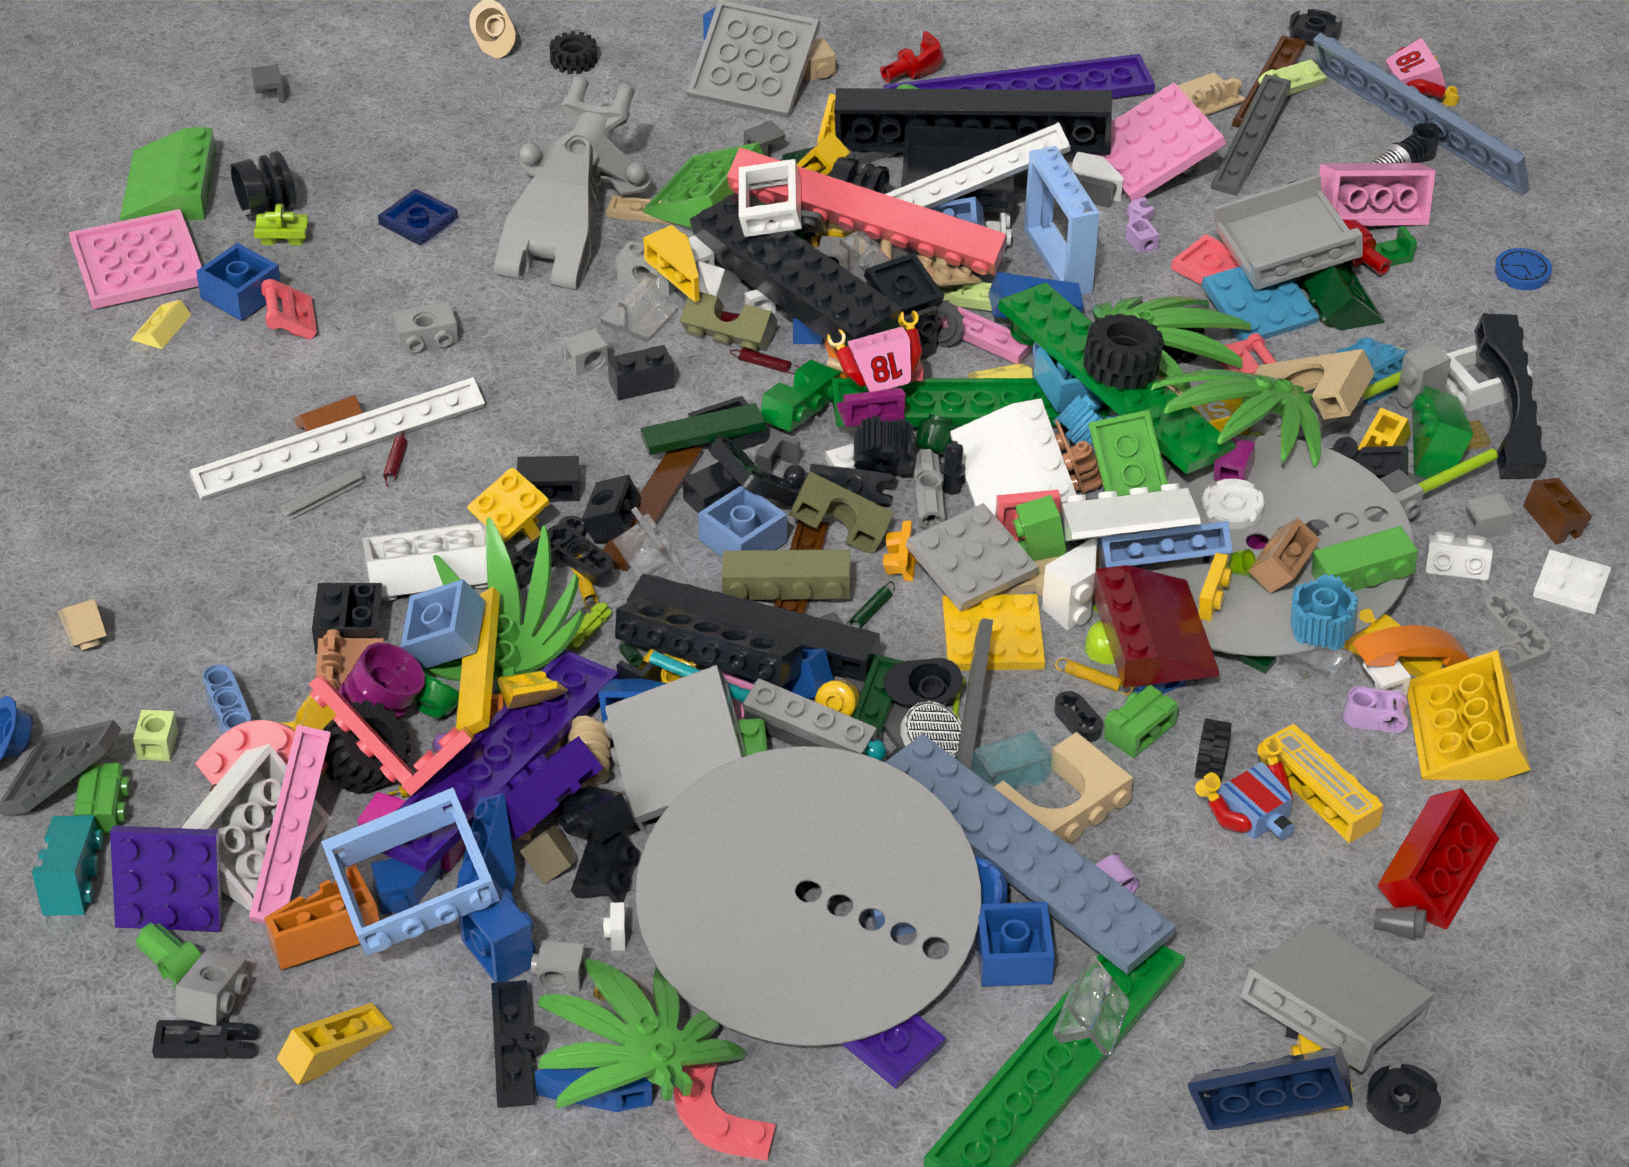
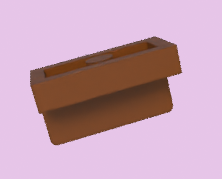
(329, 414)

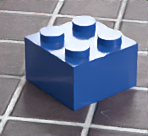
(235, 280)
(499, 937)
(1015, 944)

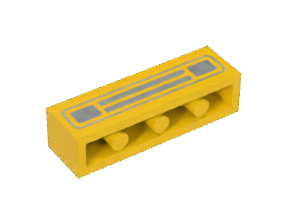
(1326, 785)

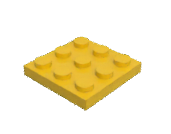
(1015, 633)

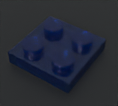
(418, 216)

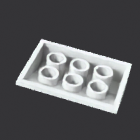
(1012, 454)
(1128, 513)
(407, 564)
(243, 812)

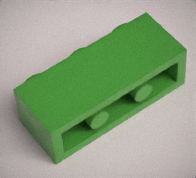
(1368, 559)

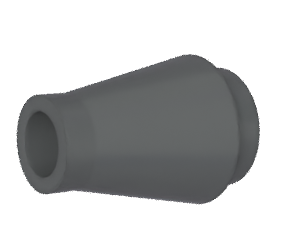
(1402, 921)

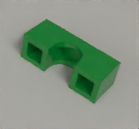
(792, 406)

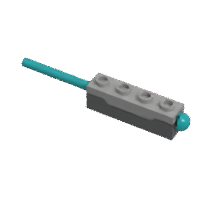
(793, 716)

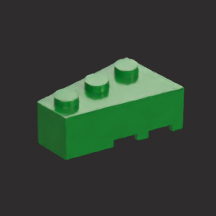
(1439, 432)

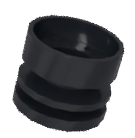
(869, 177)
(267, 184)

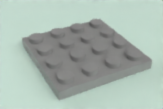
(753, 58)

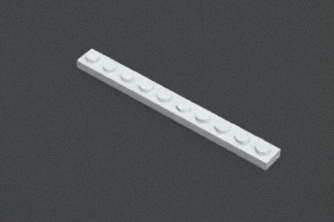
(336, 439)

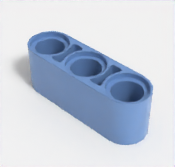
(225, 697)

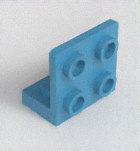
(1384, 360)

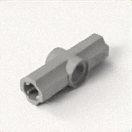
(928, 489)

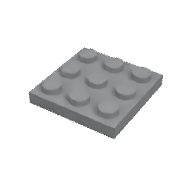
(972, 556)

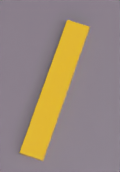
(478, 671)

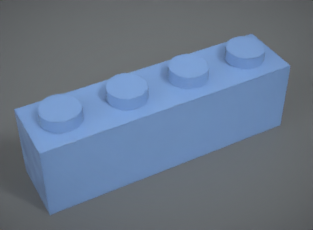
(1165, 545)

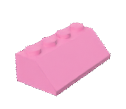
(1379, 192)

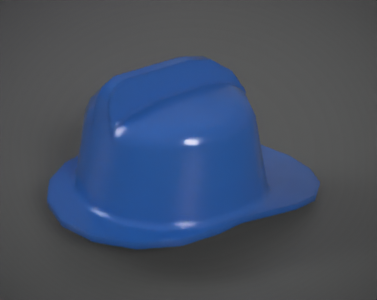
(14, 728)

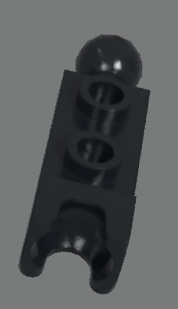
(859, 481)

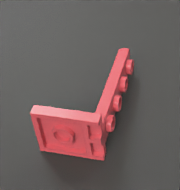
(372, 744)

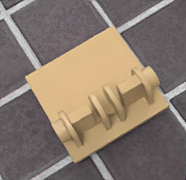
(1212, 93)
(947, 274)

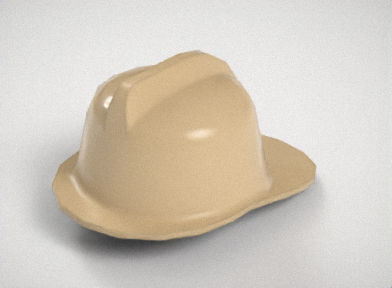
(492, 20)

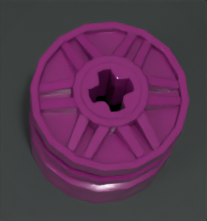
(384, 676)

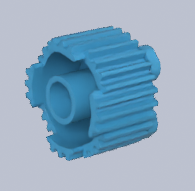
(1077, 416)
(1323, 612)

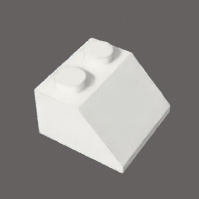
(1070, 585)

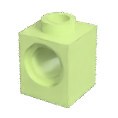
(155, 735)

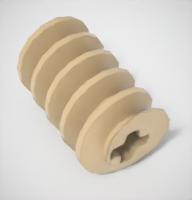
(596, 739)

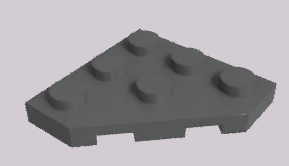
(55, 762)

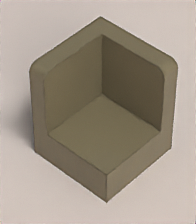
(549, 854)

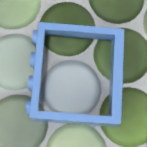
(1049, 179)
(391, 832)

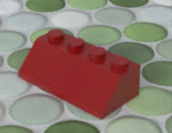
(1440, 858)

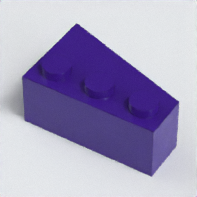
(546, 785)

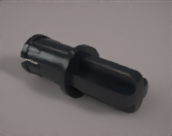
(953, 468)

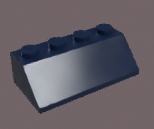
(1272, 1089)

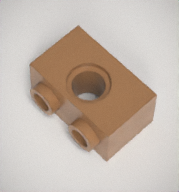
(1284, 555)

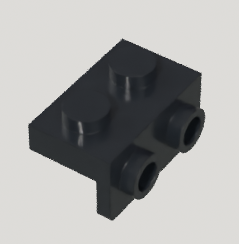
(606, 868)

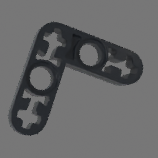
(750, 475)
(564, 544)

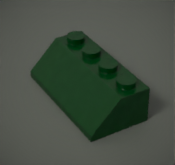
(1341, 297)

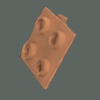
(1082, 462)
(338, 655)

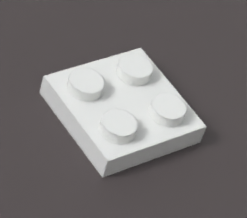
(1572, 582)

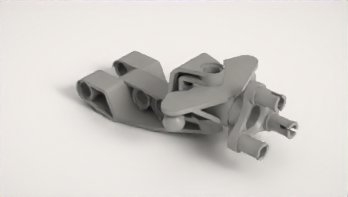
(567, 180)

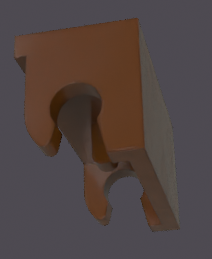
(1556, 509)

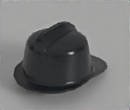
(923, 681)

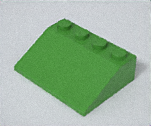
(171, 175)
(696, 186)

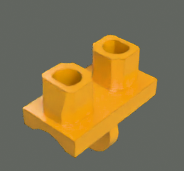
(901, 559)

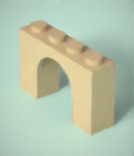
(1336, 376)
(1093, 775)

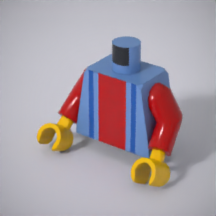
(1255, 799)

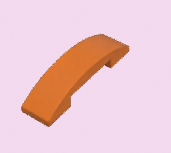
(1386, 645)

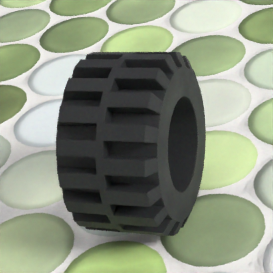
(1123, 351)
(353, 766)

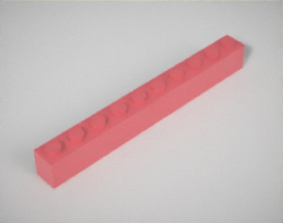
(884, 217)

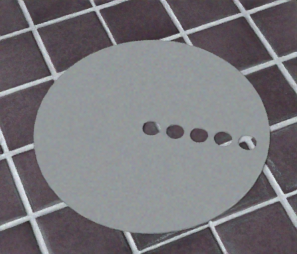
(1251, 617)
(784, 970)

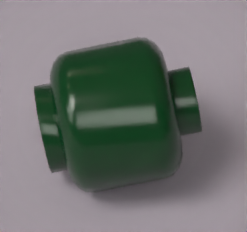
(934, 433)

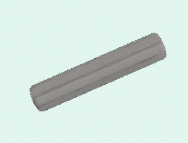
(321, 493)

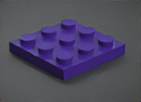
(166, 878)

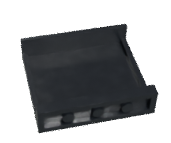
(941, 147)

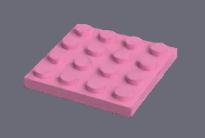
(1160, 141)
(136, 258)

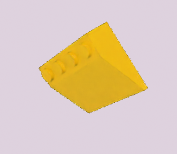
(1468, 721)

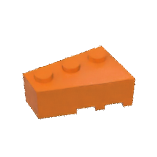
(318, 923)

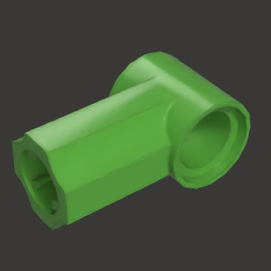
(167, 952)

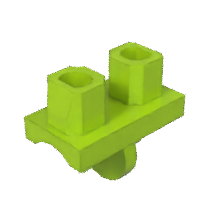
(282, 226)

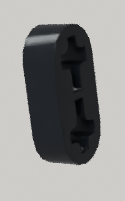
(1082, 713)

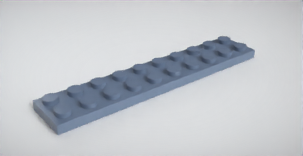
(1412, 108)
(1038, 860)

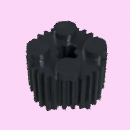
(884, 446)

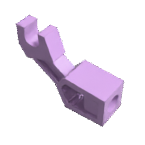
(1139, 230)

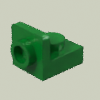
(1399, 250)

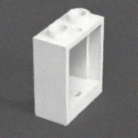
(784, 214)
(1464, 386)

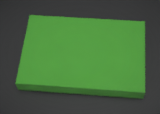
(1128, 453)

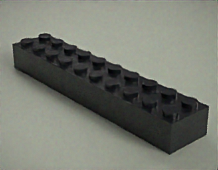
(873, 114)
(796, 276)

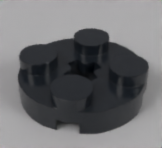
(1316, 21)
(1399, 1115)

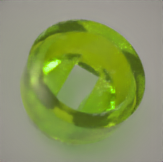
(1241, 561)

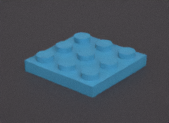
(1268, 309)

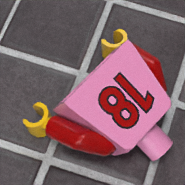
(1418, 68)
(883, 358)

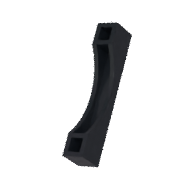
(1501, 346)

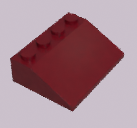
(1152, 626)

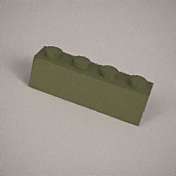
(786, 574)

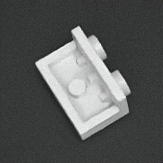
(1459, 556)

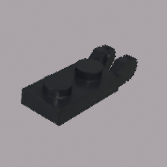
(204, 1040)

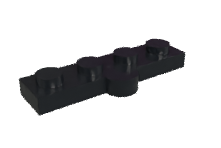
(1377, 460)
(514, 1043)

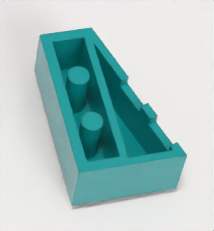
(68, 865)

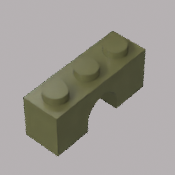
(750, 330)
(862, 517)

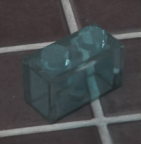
(1015, 760)

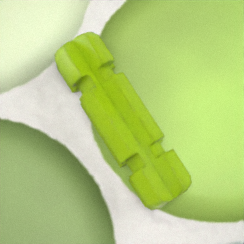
(590, 624)

